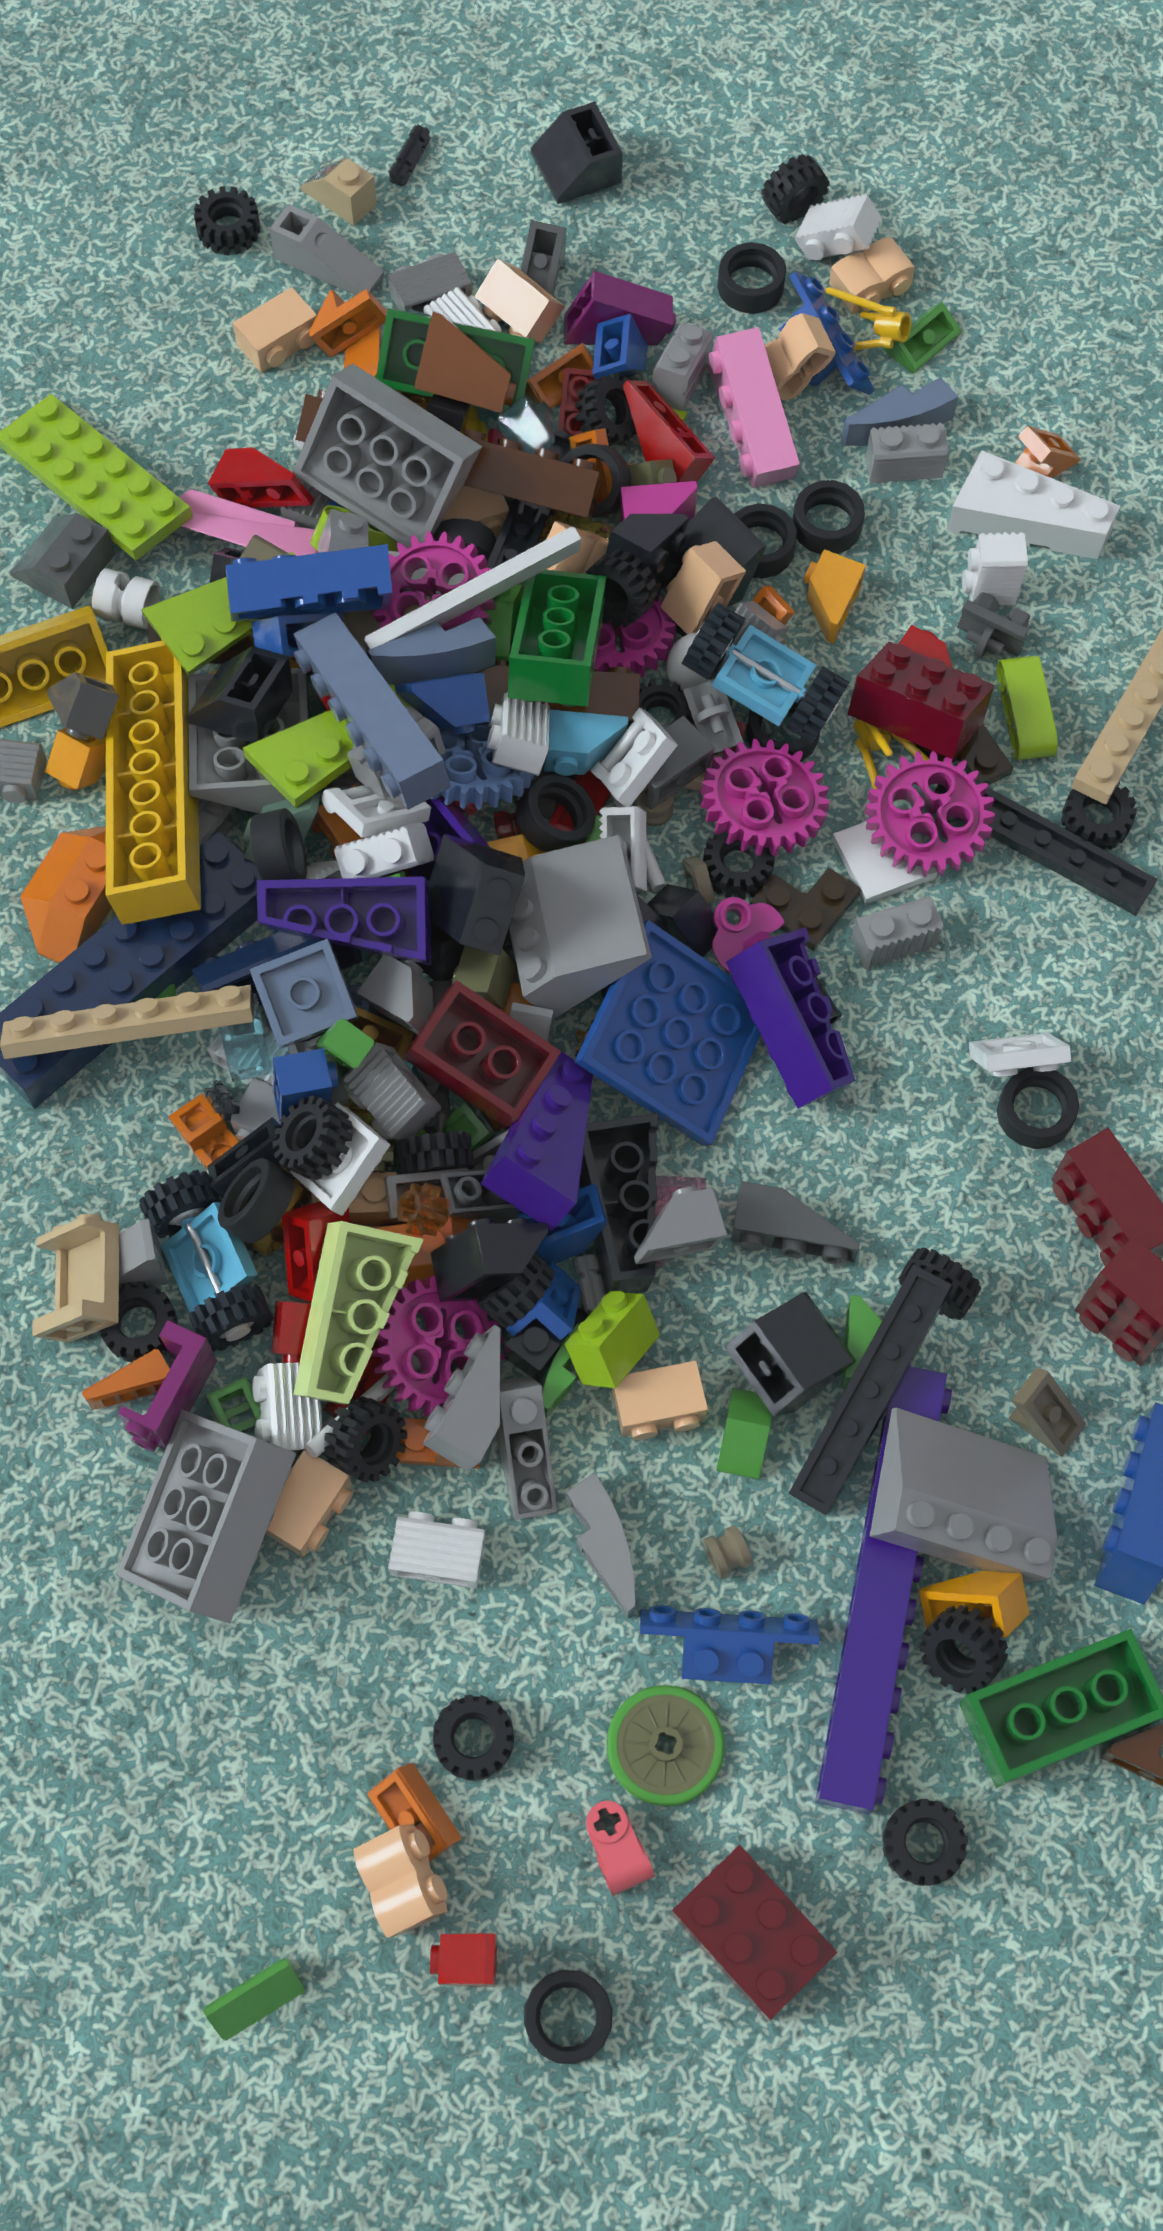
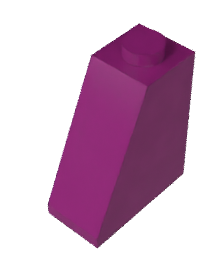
(611, 297)

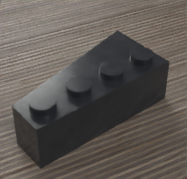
(617, 1163)

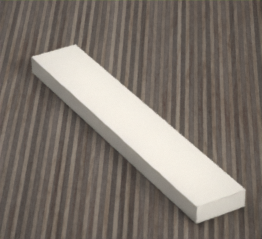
(482, 587)

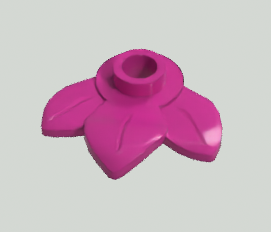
(753, 926)

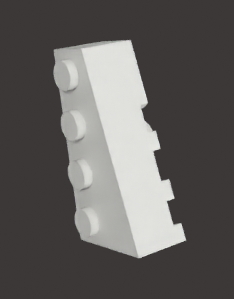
(1017, 500)

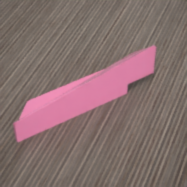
(240, 523)

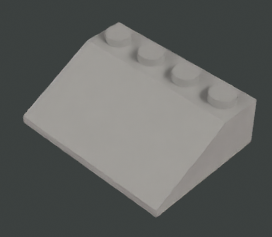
(384, 456)
(218, 762)
(577, 924)
(965, 1498)
(206, 1516)

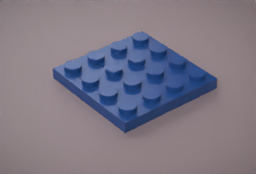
(673, 1037)

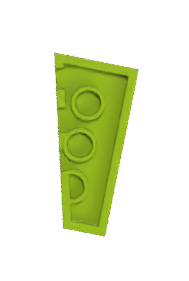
(198, 624)
(304, 756)

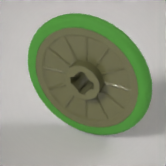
(655, 1774)

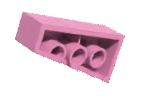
(753, 407)

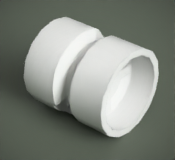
(120, 597)

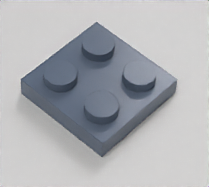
(303, 993)

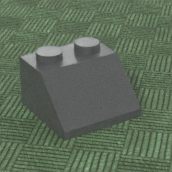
(66, 558)

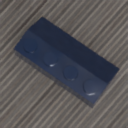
(234, 967)

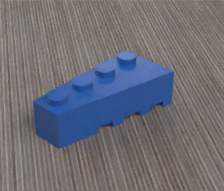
(310, 583)
(1135, 1539)

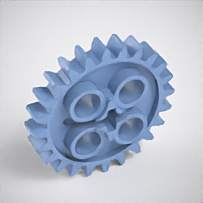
(472, 772)

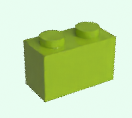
(612, 1339)

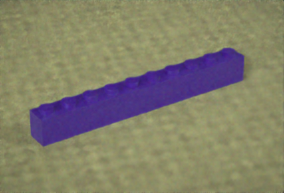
(874, 1635)

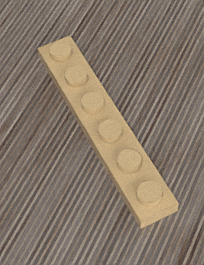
(1124, 729)
(127, 1021)

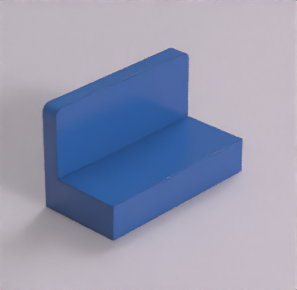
(556, 1308)

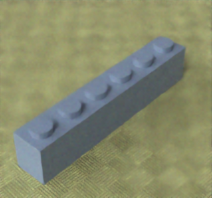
(372, 712)

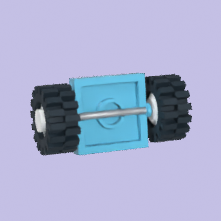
(764, 673)
(207, 1261)

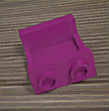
(178, 1391)

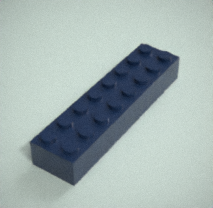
(134, 964)

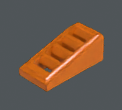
(130, 1382)

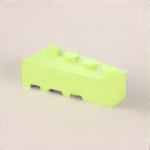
(349, 1306)

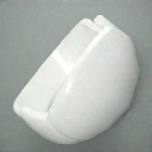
(678, 672)

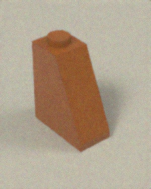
(461, 369)

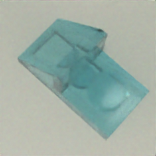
(529, 425)
(247, 1048)

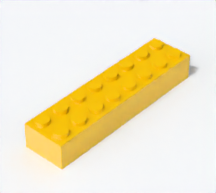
(148, 799)

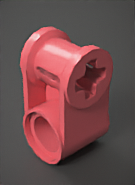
(621, 1854)

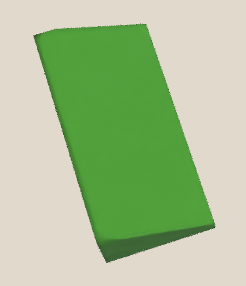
(927, 337)
(254, 1999)

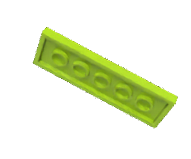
(94, 476)

